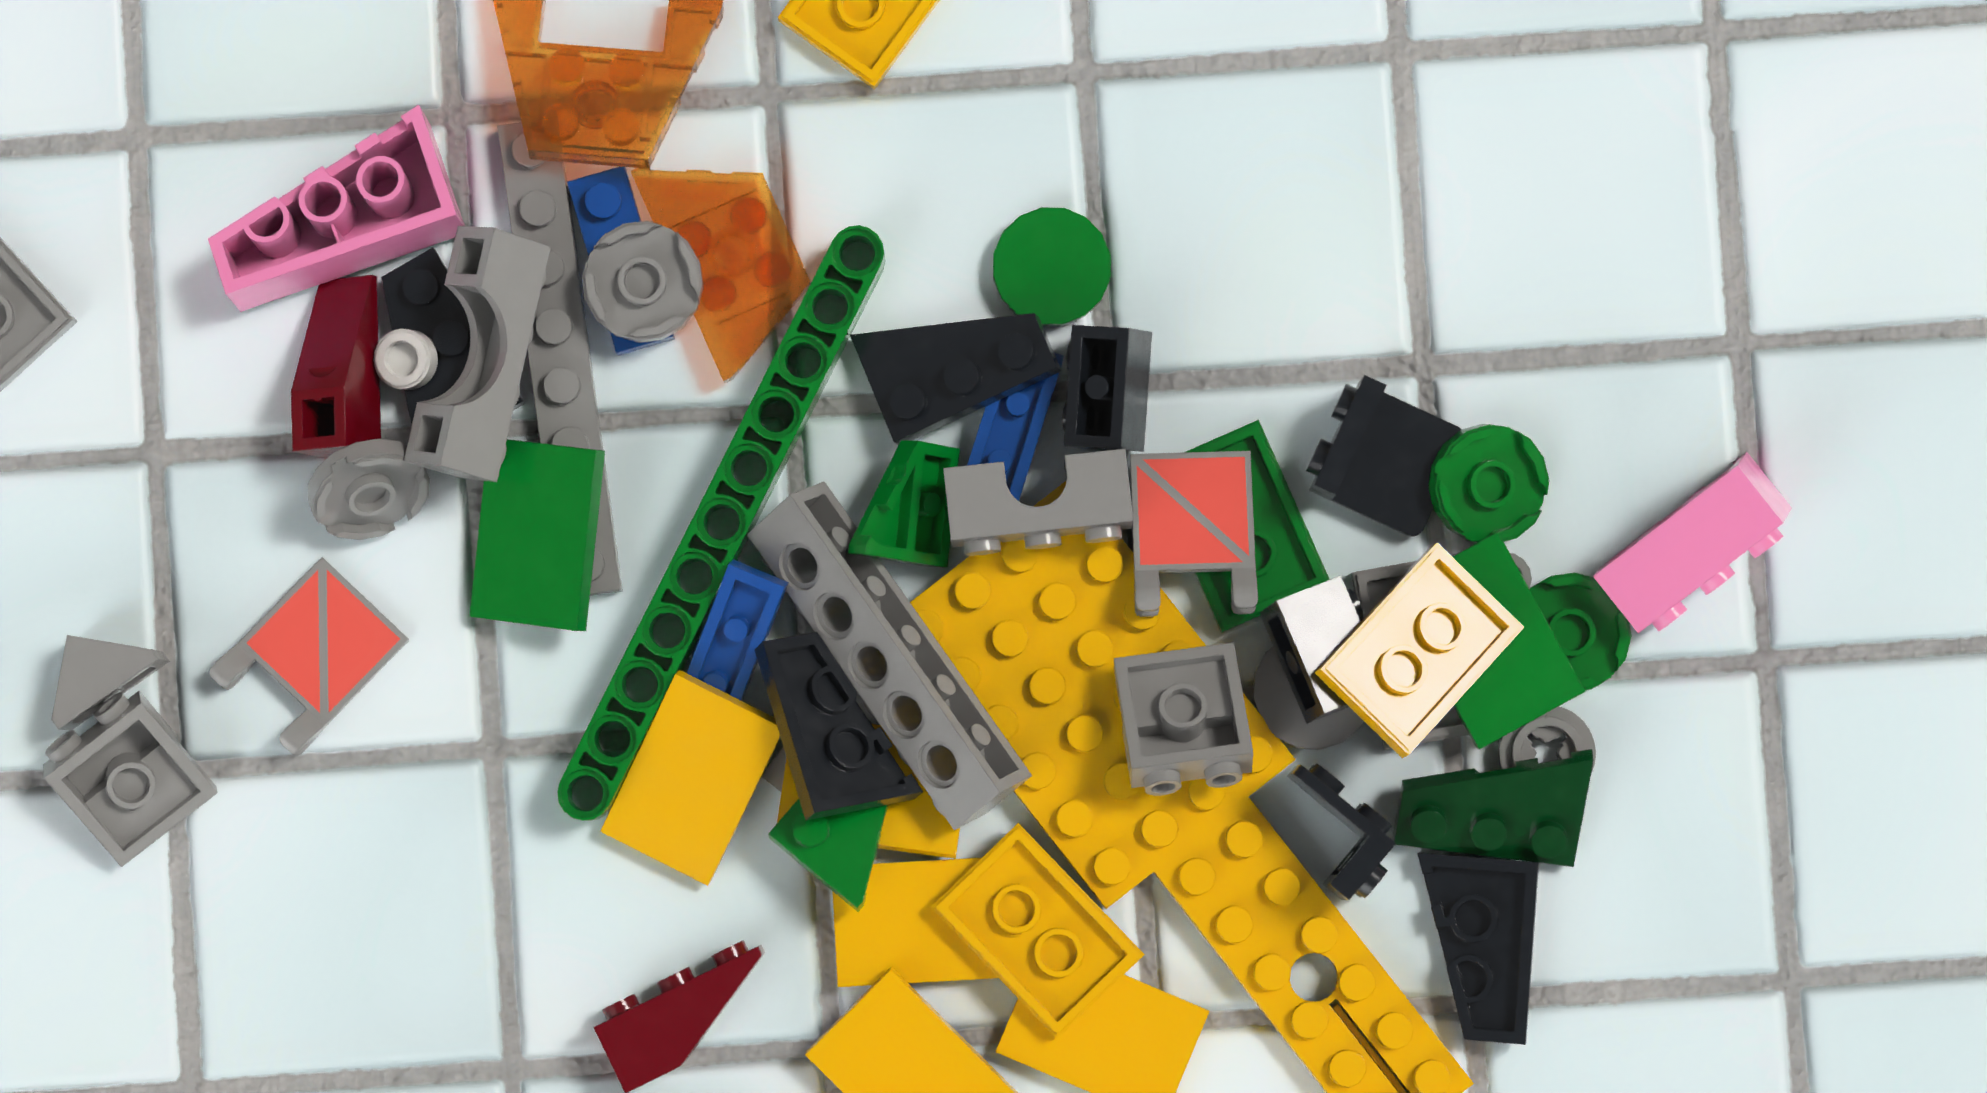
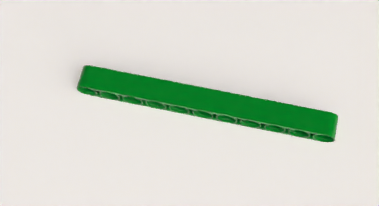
(724, 492)

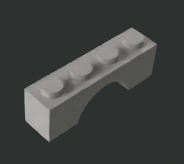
(499, 287)

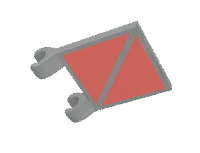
(1193, 518)
(319, 646)

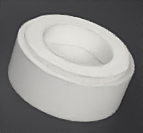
(405, 359)

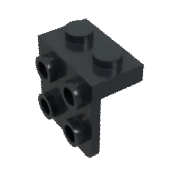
(1380, 457)
(1361, 867)

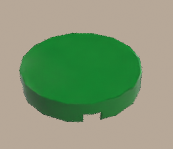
(1052, 266)
(1488, 483)
(1585, 624)

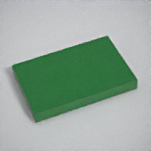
(538, 536)
(1283, 547)
(1531, 671)

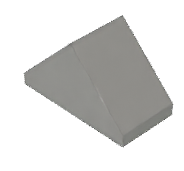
(94, 673)

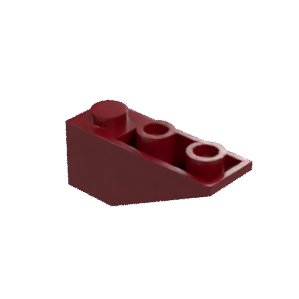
(336, 378)
(664, 1031)

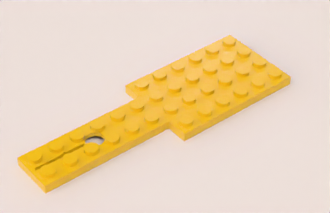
(1039, 653)

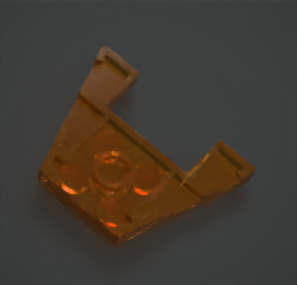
(601, 100)

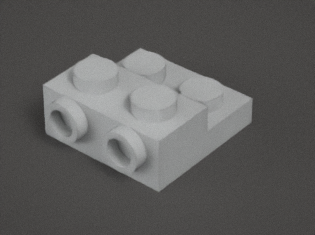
(1183, 718)
(127, 776)

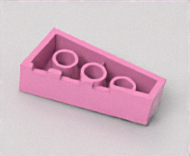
(343, 218)

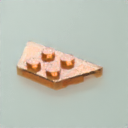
(743, 251)

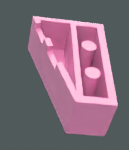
(1695, 546)

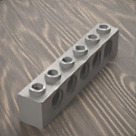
(889, 656)

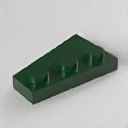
(1503, 813)

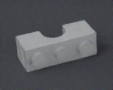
(1091, 504)

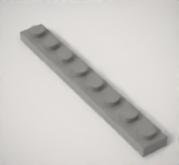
(560, 340)

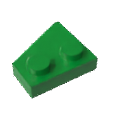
(909, 508)
(834, 847)

